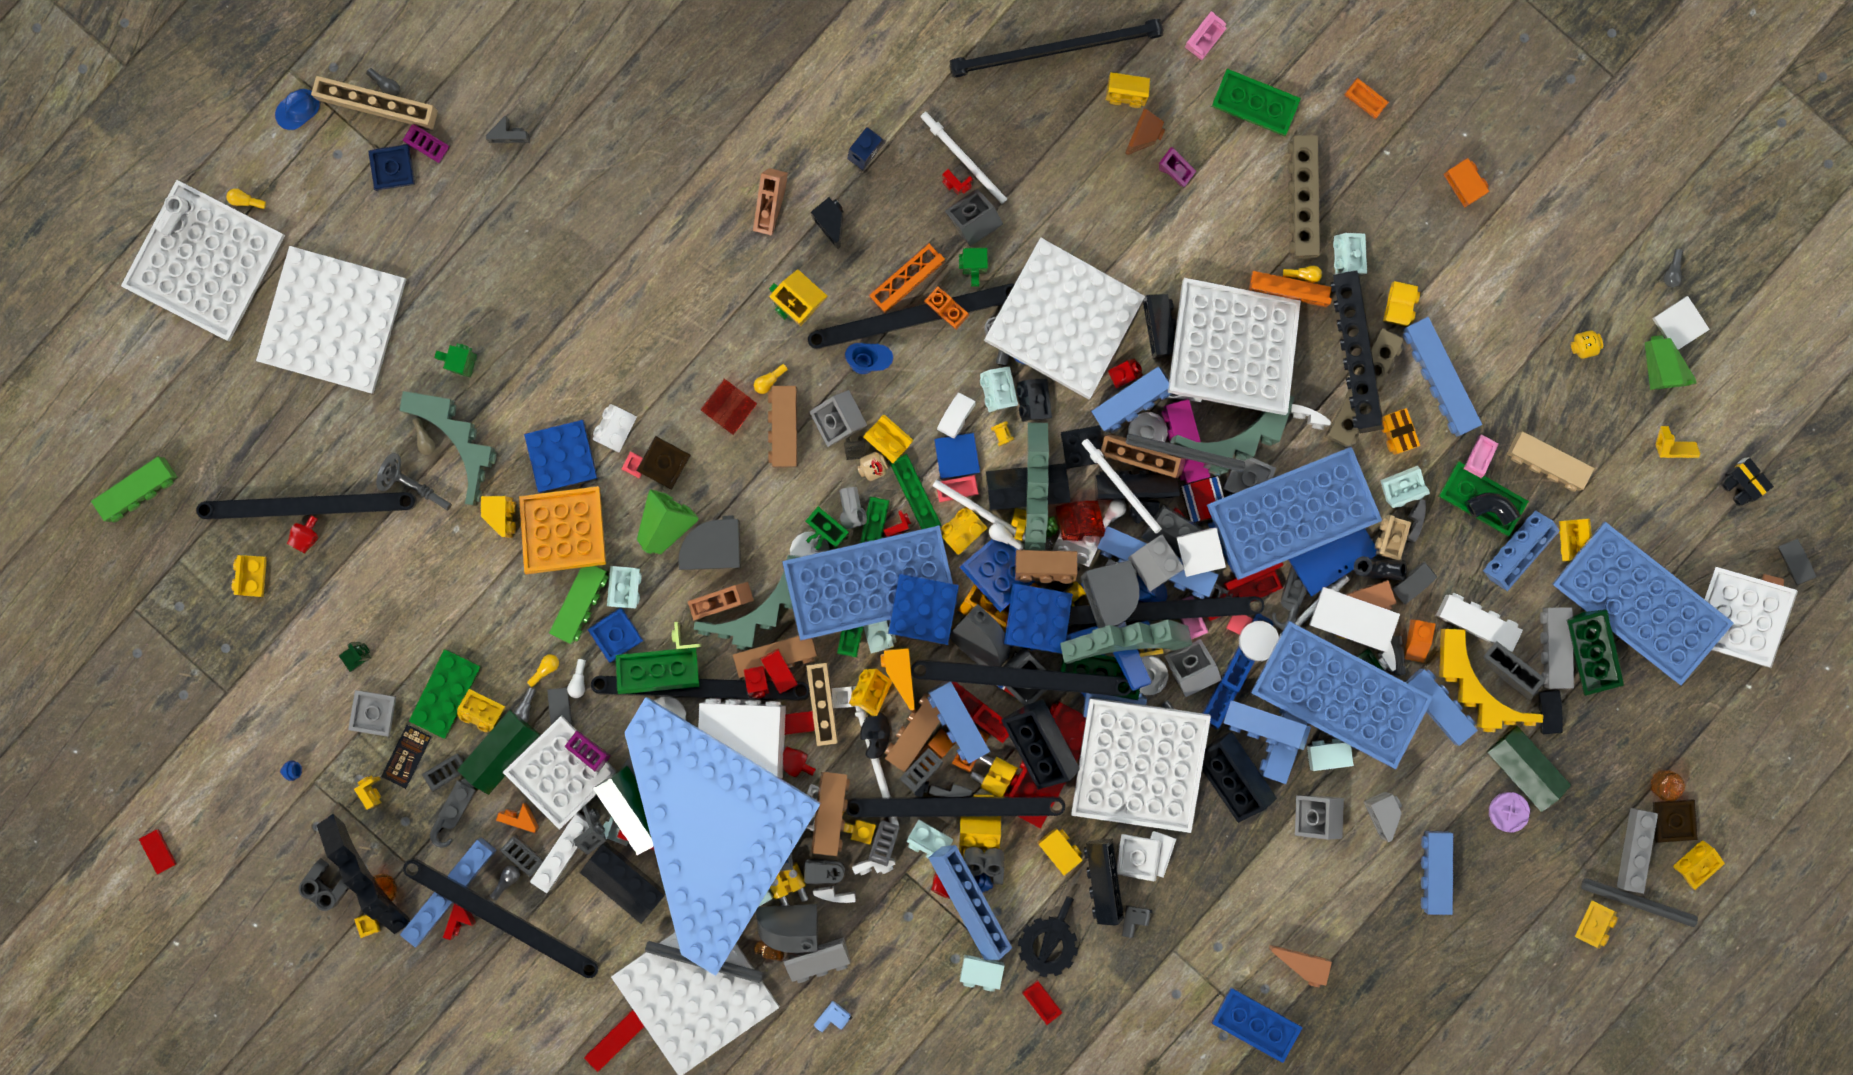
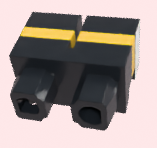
(1747, 480)

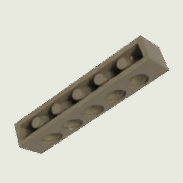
(1309, 146)
(1382, 340)

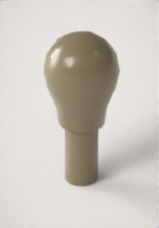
(424, 442)

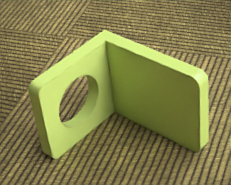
(676, 637)

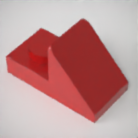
(457, 915)

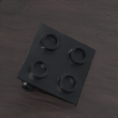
(1074, 452)

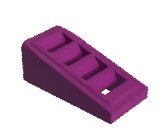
(412, 133)
(596, 767)

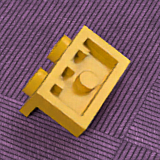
(888, 438)
(249, 575)
(870, 691)
(480, 711)
(369, 796)
(1699, 864)
(1596, 925)

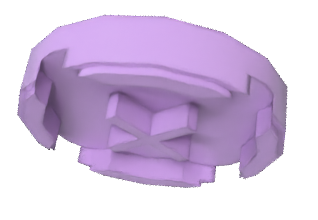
(1509, 812)

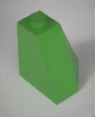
(1666, 365)
(663, 522)

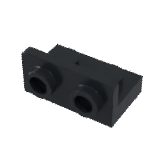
(1034, 399)

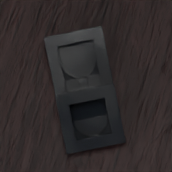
(1551, 708)

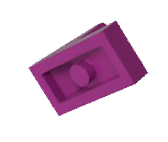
(1176, 167)

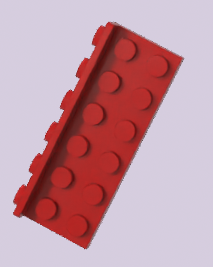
(1072, 726)

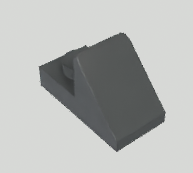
(501, 133)

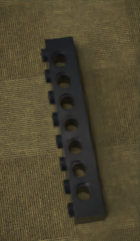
(1351, 282)

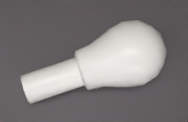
(1115, 510)
(1000, 533)
(577, 686)

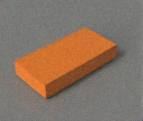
(1366, 98)

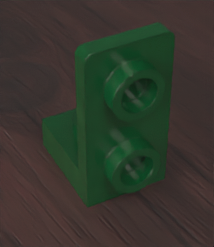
(355, 655)

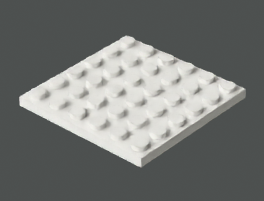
(206, 264)
(1064, 318)
(331, 319)
(1234, 346)
(1140, 764)
(690, 1008)

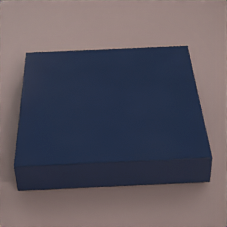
(391, 167)

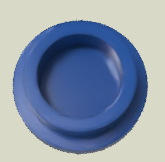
(291, 770)
(984, 882)

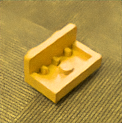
(962, 530)
(1573, 536)

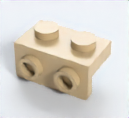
(1392, 537)

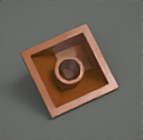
(1146, 132)

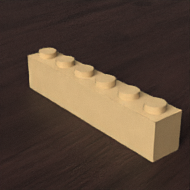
(374, 102)

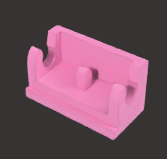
(1206, 35)

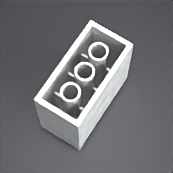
(748, 728)

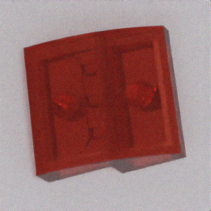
(728, 406)
(1080, 520)

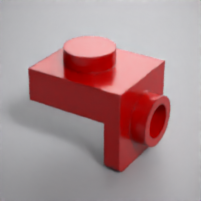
(952, 182)
(1125, 372)
(899, 528)
(756, 682)

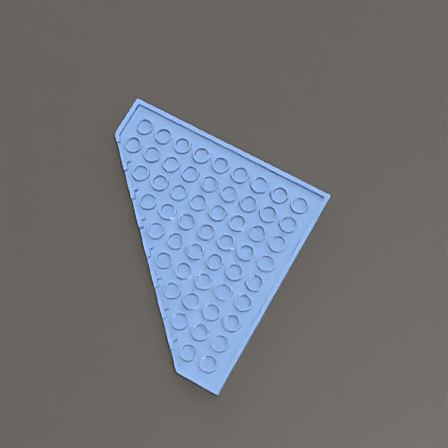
(714, 828)

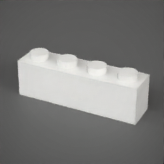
(1478, 622)
(560, 854)

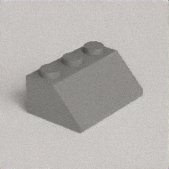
(806, 964)

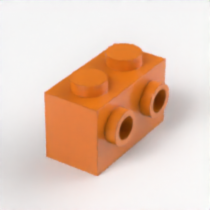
(1466, 182)

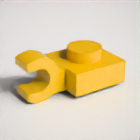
(1019, 521)
(861, 831)

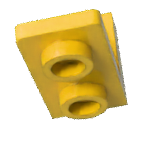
(1669, 448)

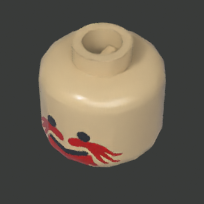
(873, 466)

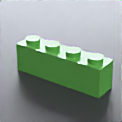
(134, 489)
(578, 603)

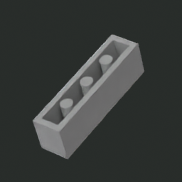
(1557, 648)
(1637, 850)

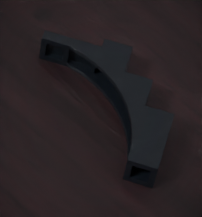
(357, 877)

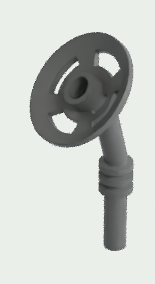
(390, 472)

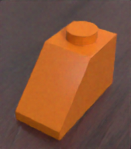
(1419, 640)

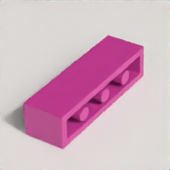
(1182, 423)

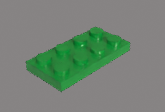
(1256, 102)
(1463, 485)
(657, 670)
(444, 693)

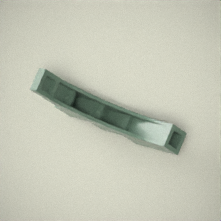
(440, 413)
(1266, 427)
(1037, 486)
(745, 628)
(1135, 636)

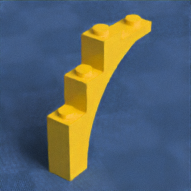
(1454, 665)

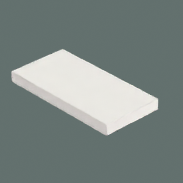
(1354, 619)

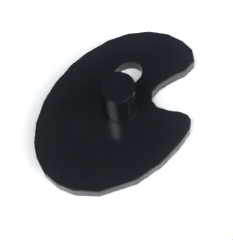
(875, 729)

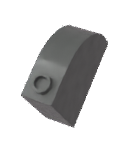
(712, 545)
(1112, 592)
(981, 638)
(1514, 671)
(789, 927)

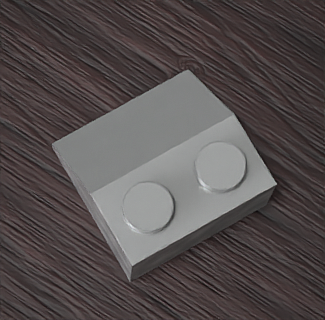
(838, 418)
(1156, 563)
(1193, 668)
(1385, 814)
(1319, 817)

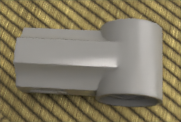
(852, 512)

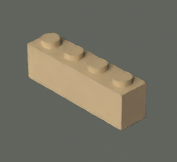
(1550, 461)
(822, 704)

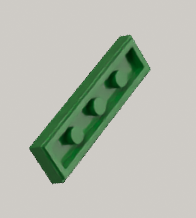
(915, 492)

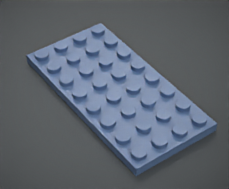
(1294, 513)
(859, 581)
(1643, 603)
(1341, 695)

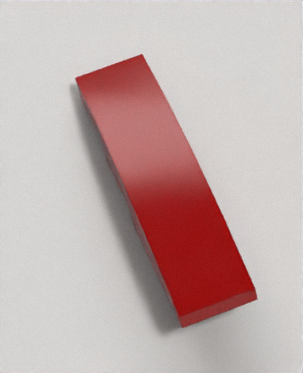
(982, 714)

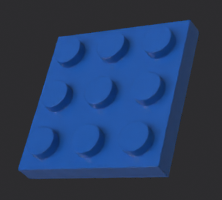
(560, 456)
(994, 572)
(923, 609)
(1038, 618)

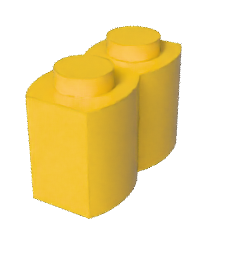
(1401, 303)

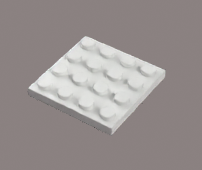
(1758, 614)
(555, 776)

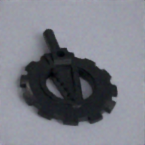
(1054, 930)

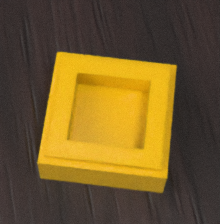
(367, 926)

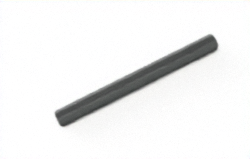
(1185, 452)
(1639, 902)
(727, 968)

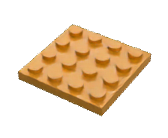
(562, 530)

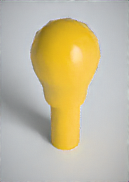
(239, 198)
(1310, 274)
(765, 382)
(548, 665)

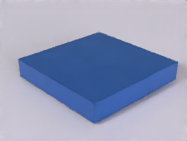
(957, 456)
(615, 634)

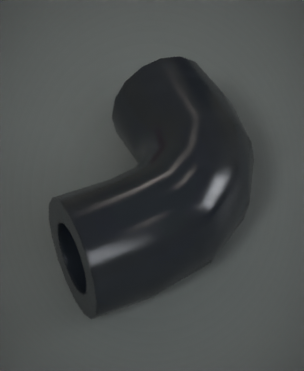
(1492, 503)
(1380, 568)

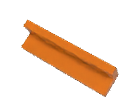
(913, 281)
(1290, 288)

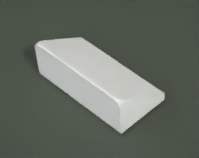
(1165, 852)

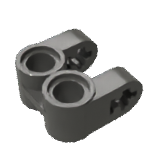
(990, 862)
(818, 871)
(320, 888)

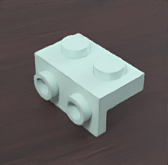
(1404, 487)
(623, 587)

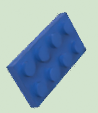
(1256, 1025)

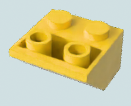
(1127, 89)
(798, 297)
(499, 513)
(979, 832)

